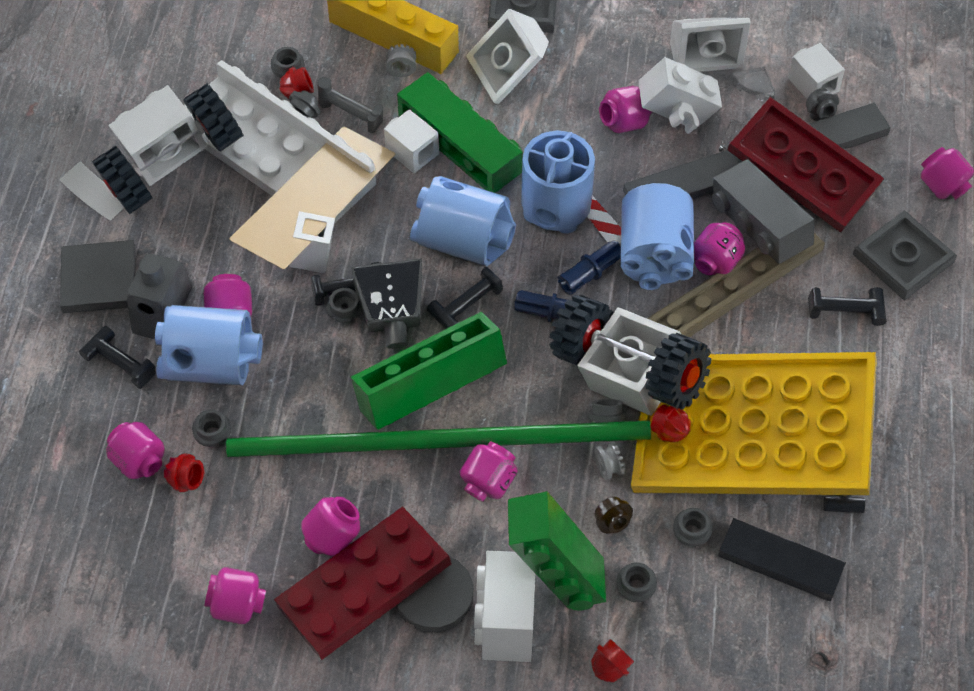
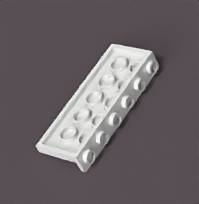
(275, 135)

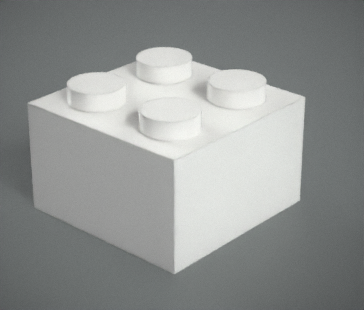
(504, 608)

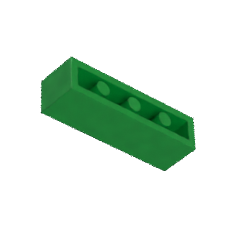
(463, 134)
(429, 370)
(556, 550)

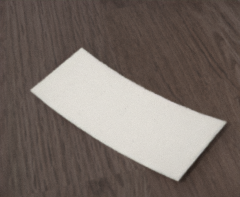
(92, 191)

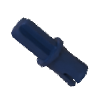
(589, 267)
(539, 304)

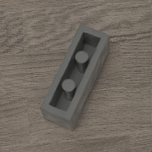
(763, 211)

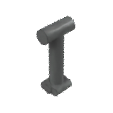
(329, 96)

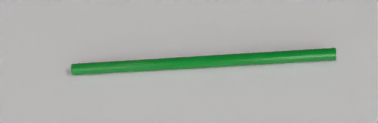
(438, 438)

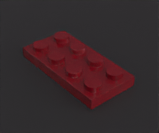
(806, 164)
(362, 582)

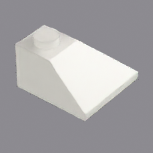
(710, 43)
(507, 53)

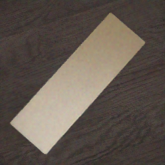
(318, 188)

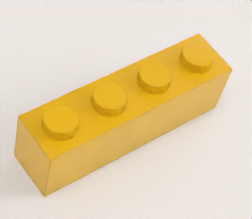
(399, 23)

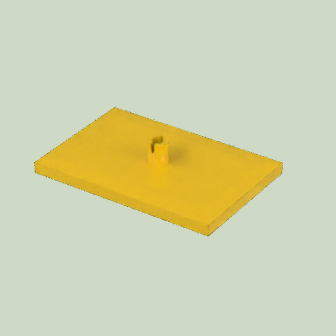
(770, 429)

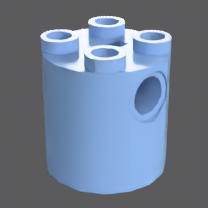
(557, 181)
(463, 221)
(657, 235)
(206, 345)

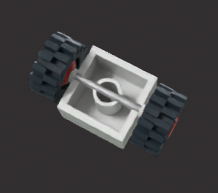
(162, 137)
(629, 355)

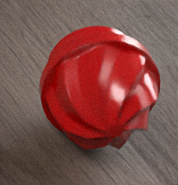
(297, 81)
(670, 423)
(184, 472)
(610, 662)

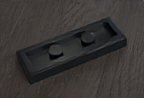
(782, 559)

